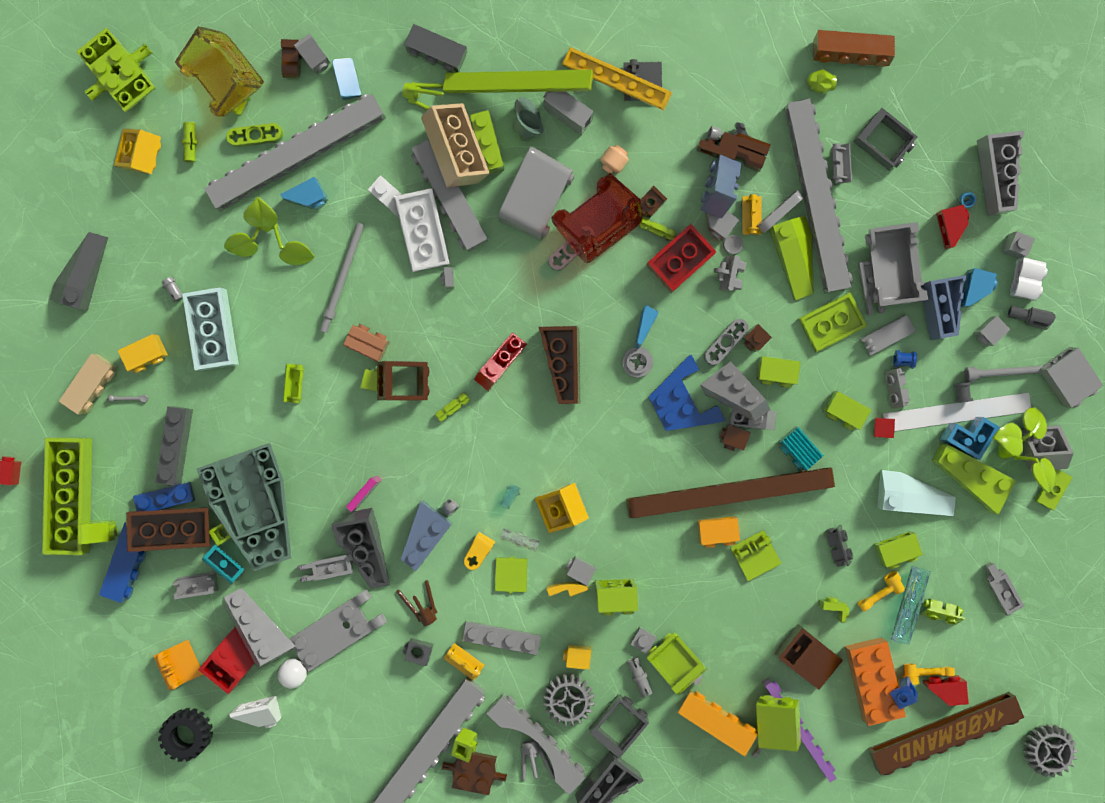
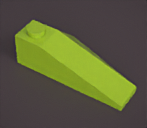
(794, 250)

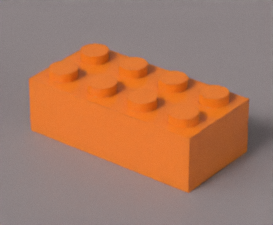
(873, 680)

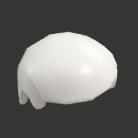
(292, 673)

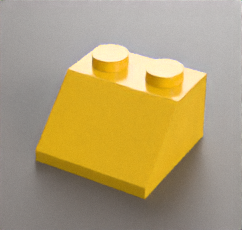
(137, 151)
(561, 508)

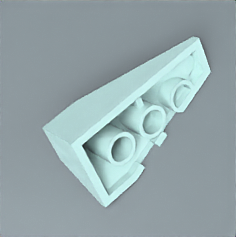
(908, 494)

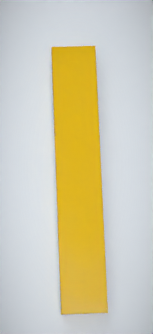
(618, 79)

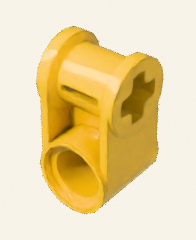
(480, 548)

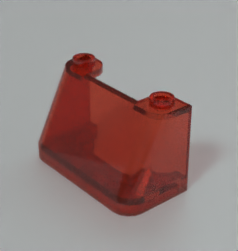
(600, 220)

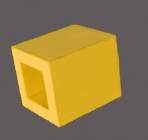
(577, 656)

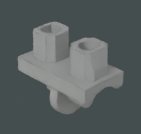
(728, 271)

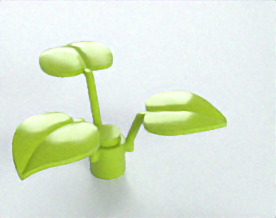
(264, 217)
(1011, 445)

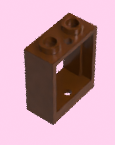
(384, 380)

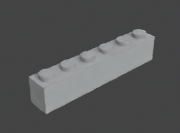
(452, 199)

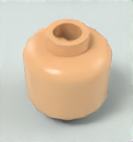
(614, 159)

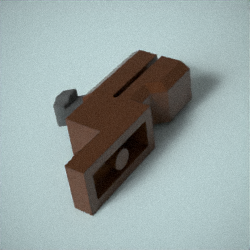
(738, 146)

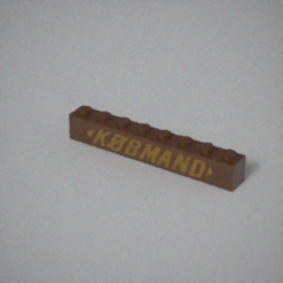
(946, 733)

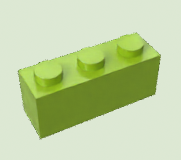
(487, 141)

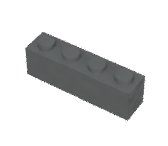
(174, 445)

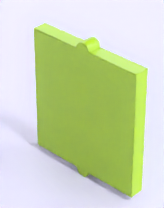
(511, 574)

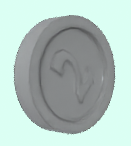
(733, 244)

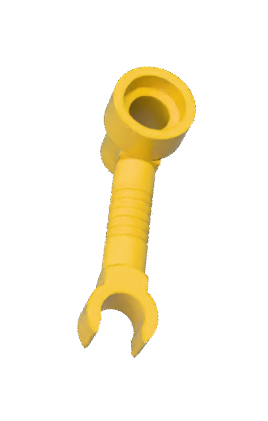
(893, 584)
(914, 673)

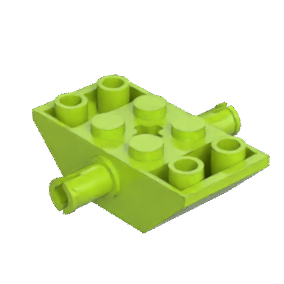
(106, 59)

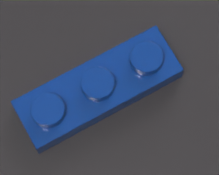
(164, 497)

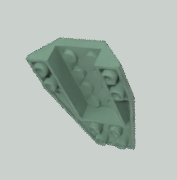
(250, 504)

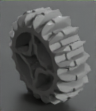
(560, 701)
(1062, 744)

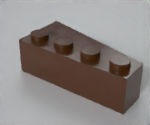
(563, 358)

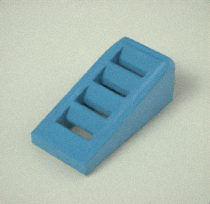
(646, 321)

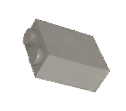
(568, 110)
(1071, 377)

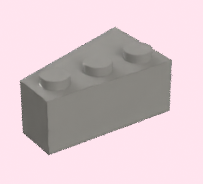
(734, 390)

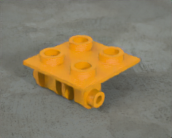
(178, 664)

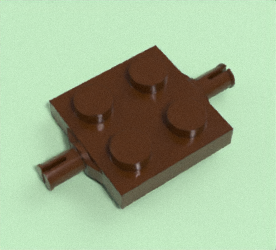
(476, 775)

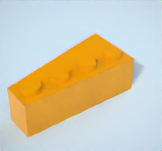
(718, 722)

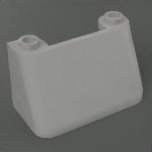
(535, 194)
(896, 265)

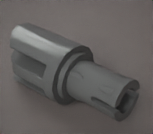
(1033, 316)

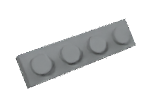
(501, 637)

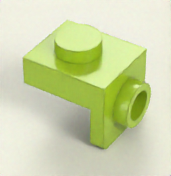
(833, 604)

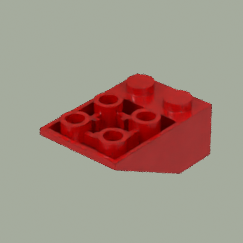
(228, 662)

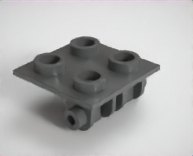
(646, 70)

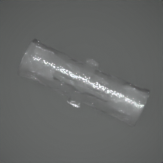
(519, 539)

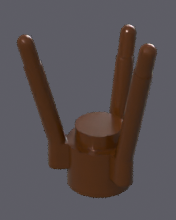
(425, 614)

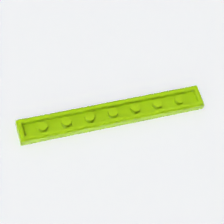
(518, 81)

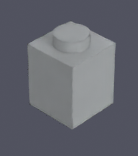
(1018, 245)
(991, 331)
(580, 570)

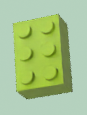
(616, 596)

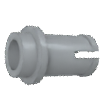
(172, 288)

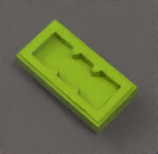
(1052, 499)

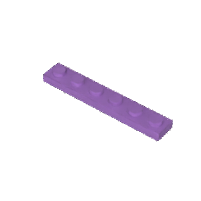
(806, 736)

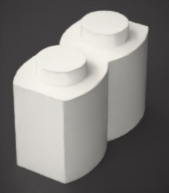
(1028, 279)

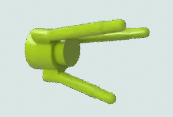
(414, 90)

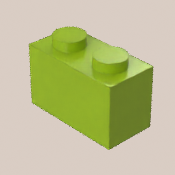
(778, 370)
(846, 410)
(898, 550)

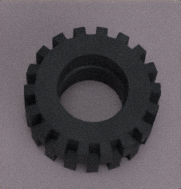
(172, 742)

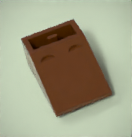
(808, 657)

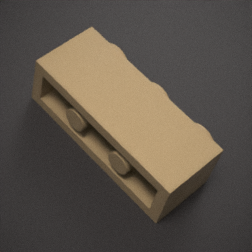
(88, 384)

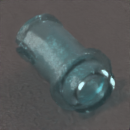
(510, 495)

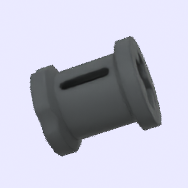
(963, 392)

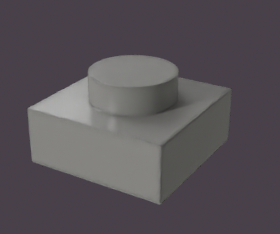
(447, 277)
(643, 640)

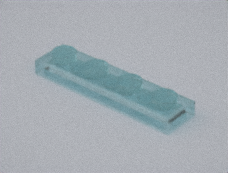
(910, 605)

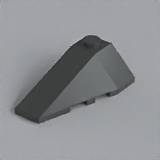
(78, 278)
(361, 540)

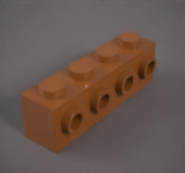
(853, 48)

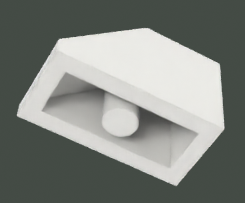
(385, 193)

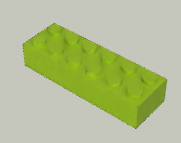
(66, 494)

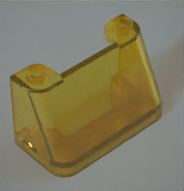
(219, 68)

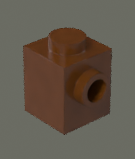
(756, 338)
(733, 437)

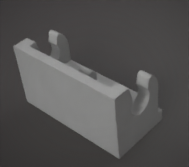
(195, 585)

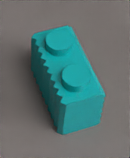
(800, 449)
(223, 564)

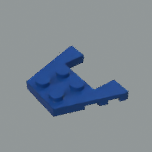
(675, 404)

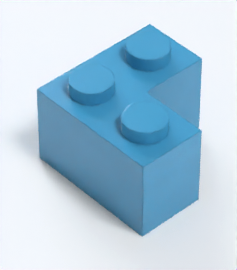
(971, 441)

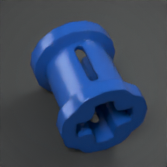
(904, 359)

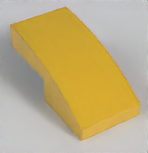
(572, 587)

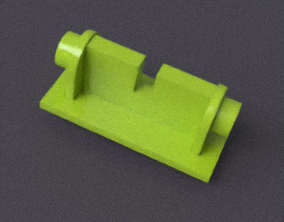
(293, 383)
(950, 614)

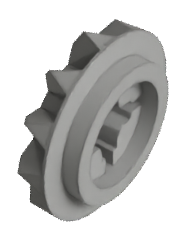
(645, 357)

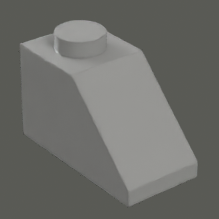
(312, 54)
(720, 227)

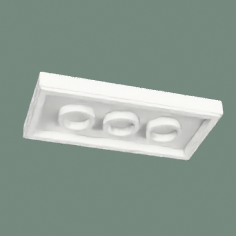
(422, 229)

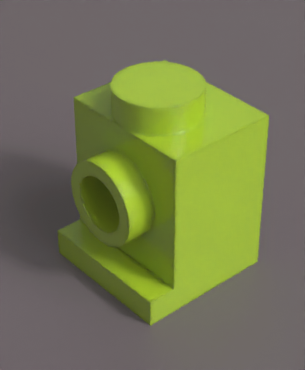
(465, 745)

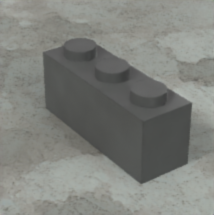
(435, 49)

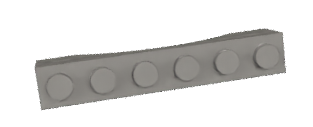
(508, 715)

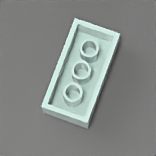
(210, 329)

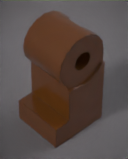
(290, 59)

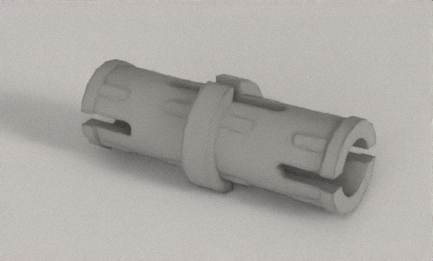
(639, 677)

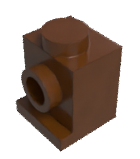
(658, 198)

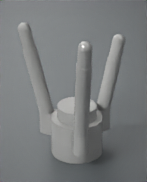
(531, 749)

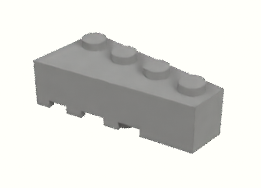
(1000, 170)
(256, 629)

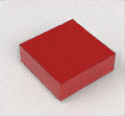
(884, 427)

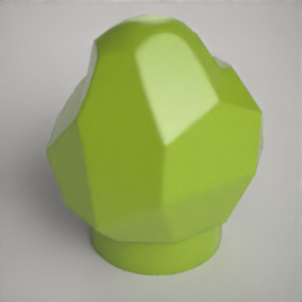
(822, 81)

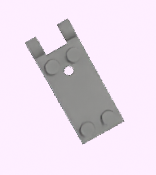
(329, 636)

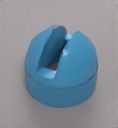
(968, 203)

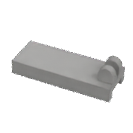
(888, 335)

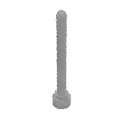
(972, 374)

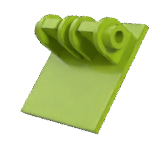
(756, 555)

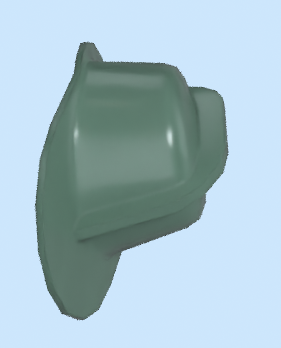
(527, 119)

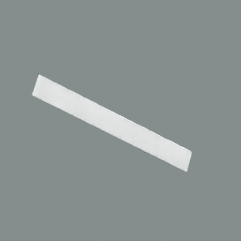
(960, 411)

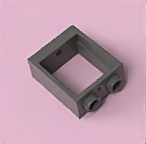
(896, 126)
(616, 748)

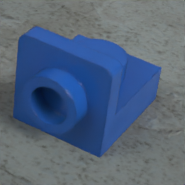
(905, 694)

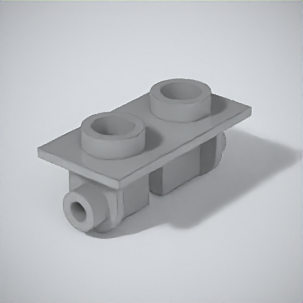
(841, 163)
(897, 396)

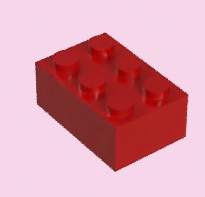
(681, 258)

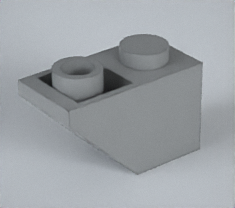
(767, 421)

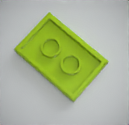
(832, 322)

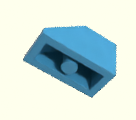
(306, 194)
(977, 286)

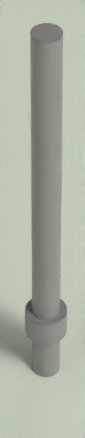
(330, 313)

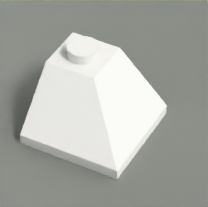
(258, 712)

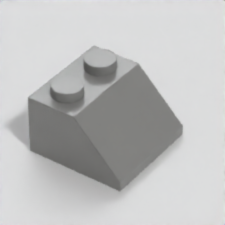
(1052, 447)

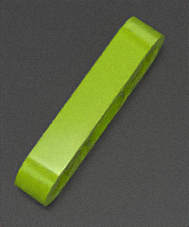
(242, 141)

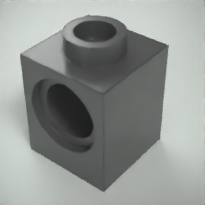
(426, 651)

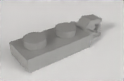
(1003, 589)

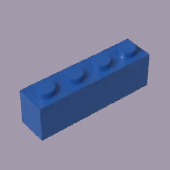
(122, 571)

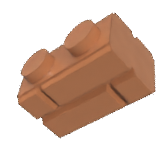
(366, 343)

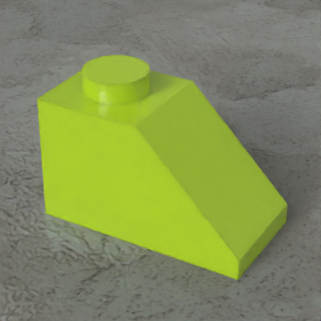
(97, 532)

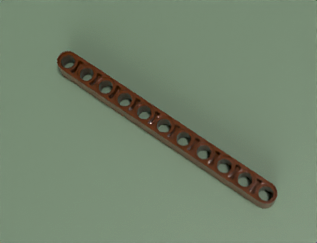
(730, 492)

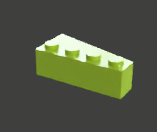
(977, 478)

